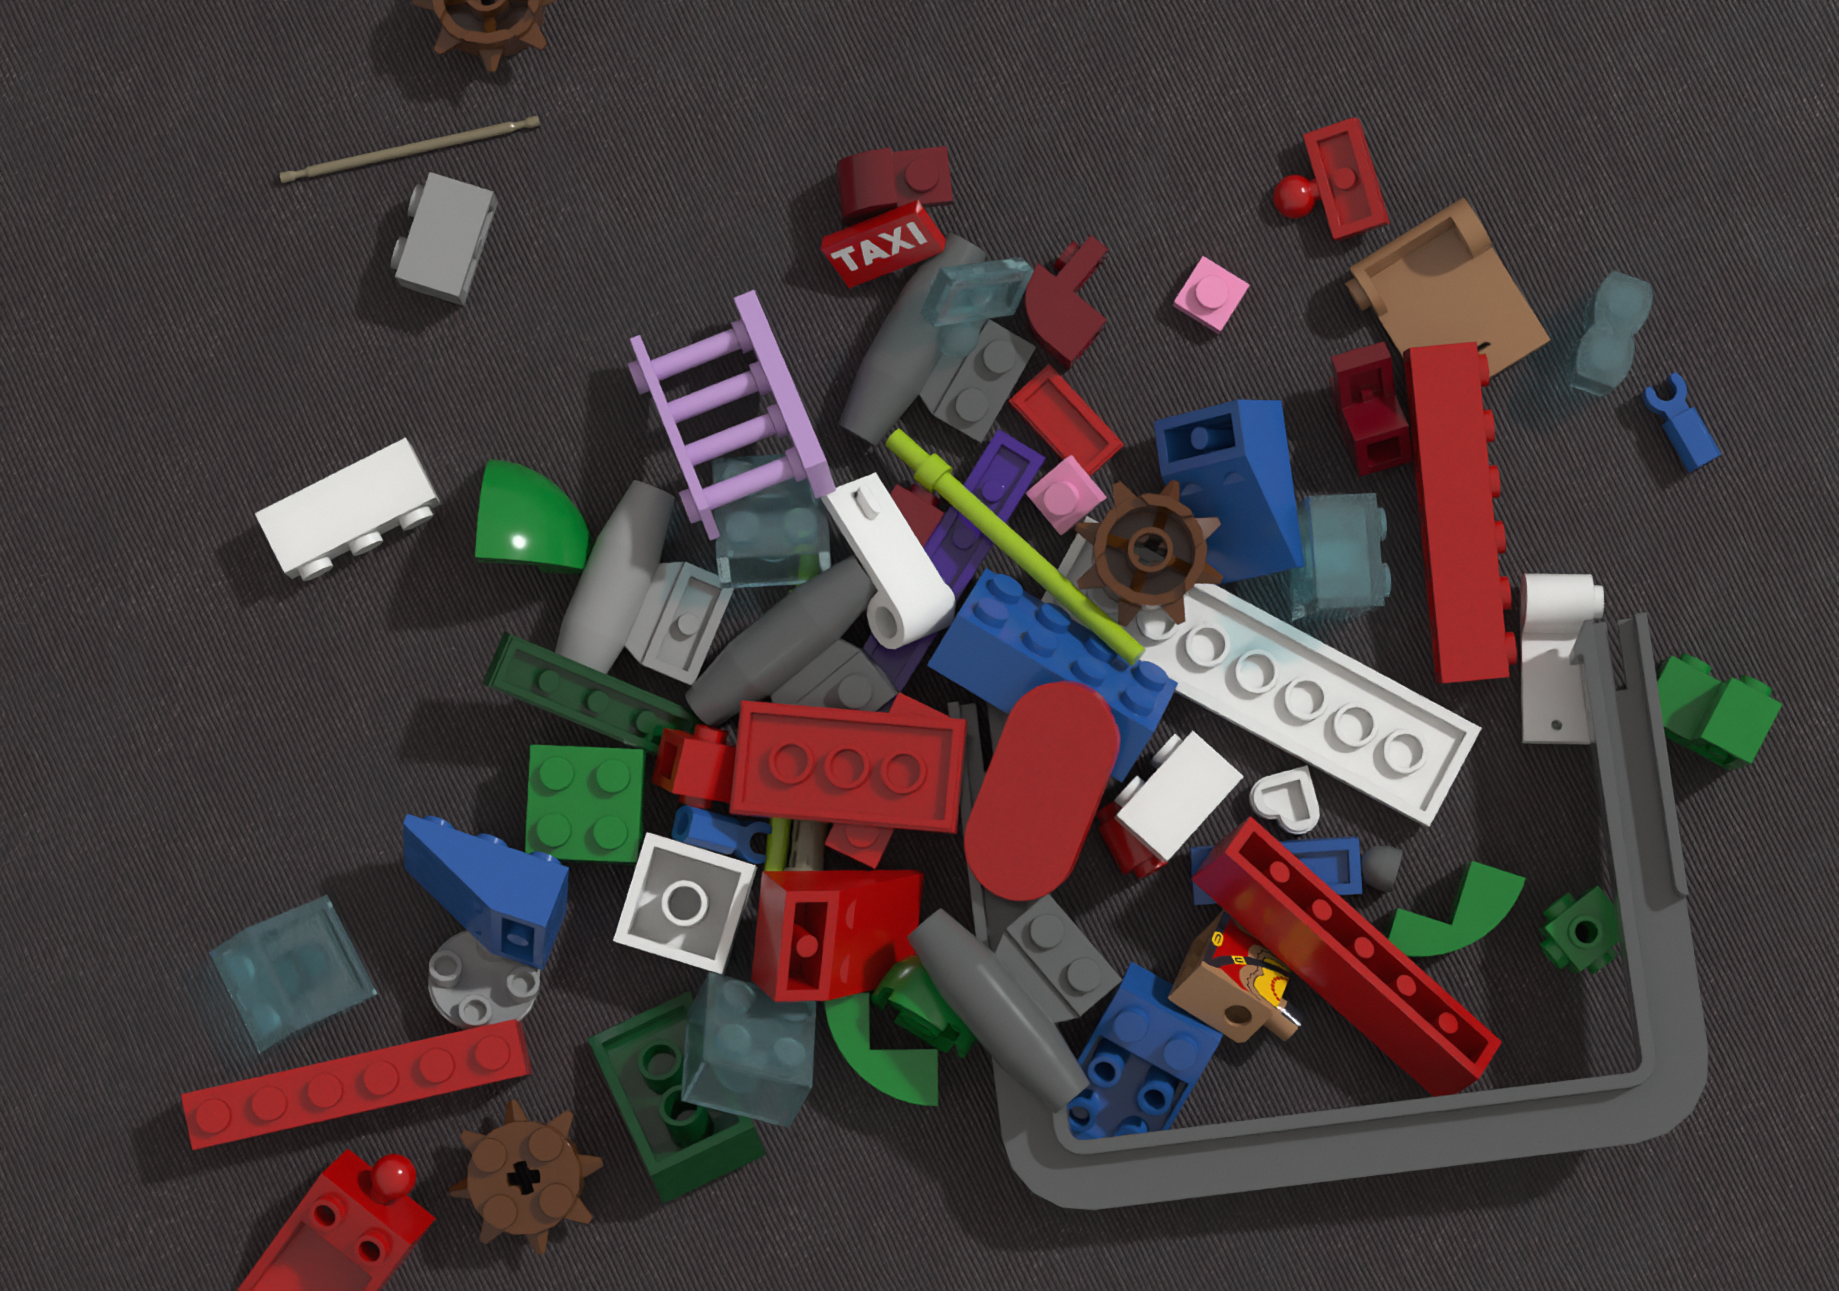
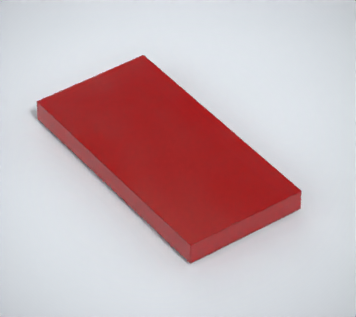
(848, 767)

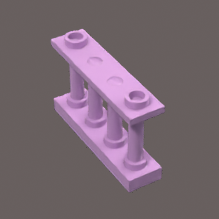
(783, 417)

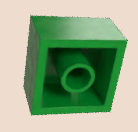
(586, 803)

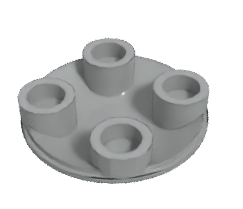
(479, 987)

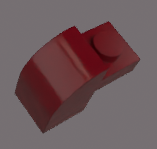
(886, 180)
(1054, 311)
(1369, 409)

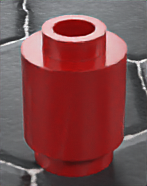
(1125, 848)

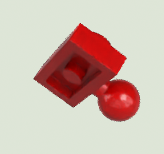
(1342, 180)

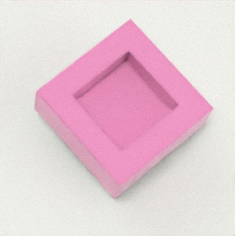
(1211, 295)
(1066, 495)

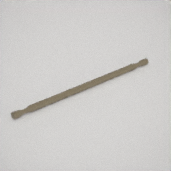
(409, 149)

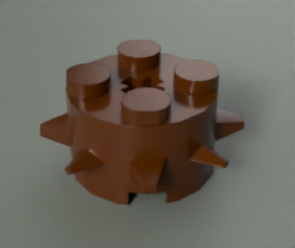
(490, 29)
(1131, 525)
(543, 1148)

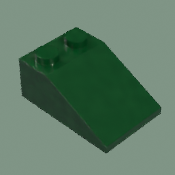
(677, 1139)

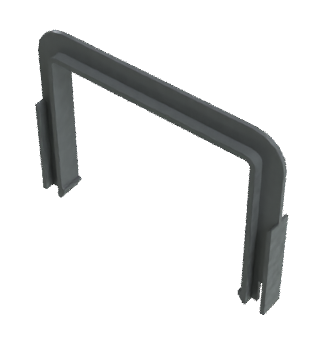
(1440, 1130)

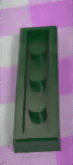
(584, 694)

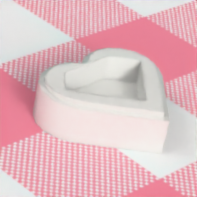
(1288, 799)

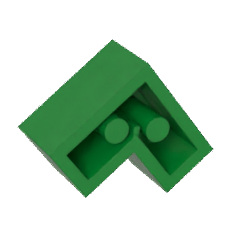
(1711, 716)

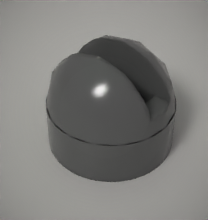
(1381, 867)

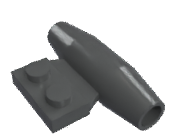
(908, 363)
(799, 653)
(1016, 995)

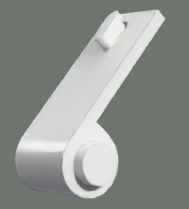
(910, 593)
(1549, 625)

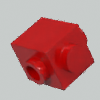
(696, 765)

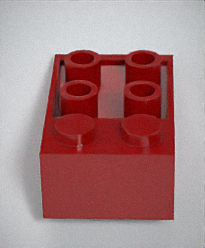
(832, 930)

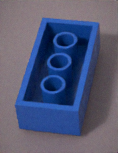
(1015, 642)

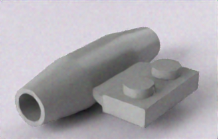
(633, 601)

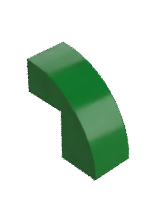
(1478, 907)
(903, 1074)

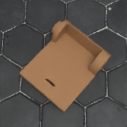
(1448, 288)

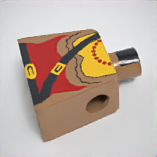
(1235, 983)

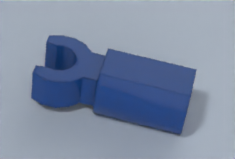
(1683, 425)
(718, 832)

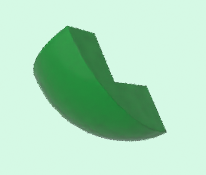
(529, 521)

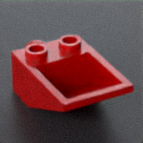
(346, 1230)

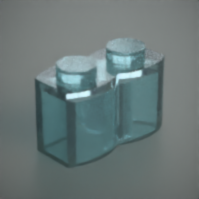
(1610, 322)

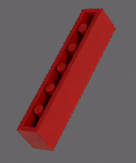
(1457, 512)
(1346, 960)
(356, 1084)

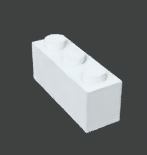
(349, 511)

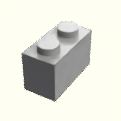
(444, 238)

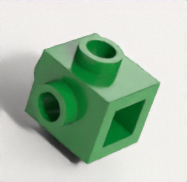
(1598, 919)

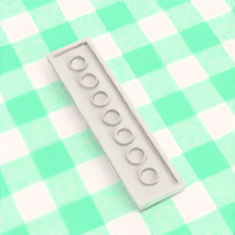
(1297, 693)

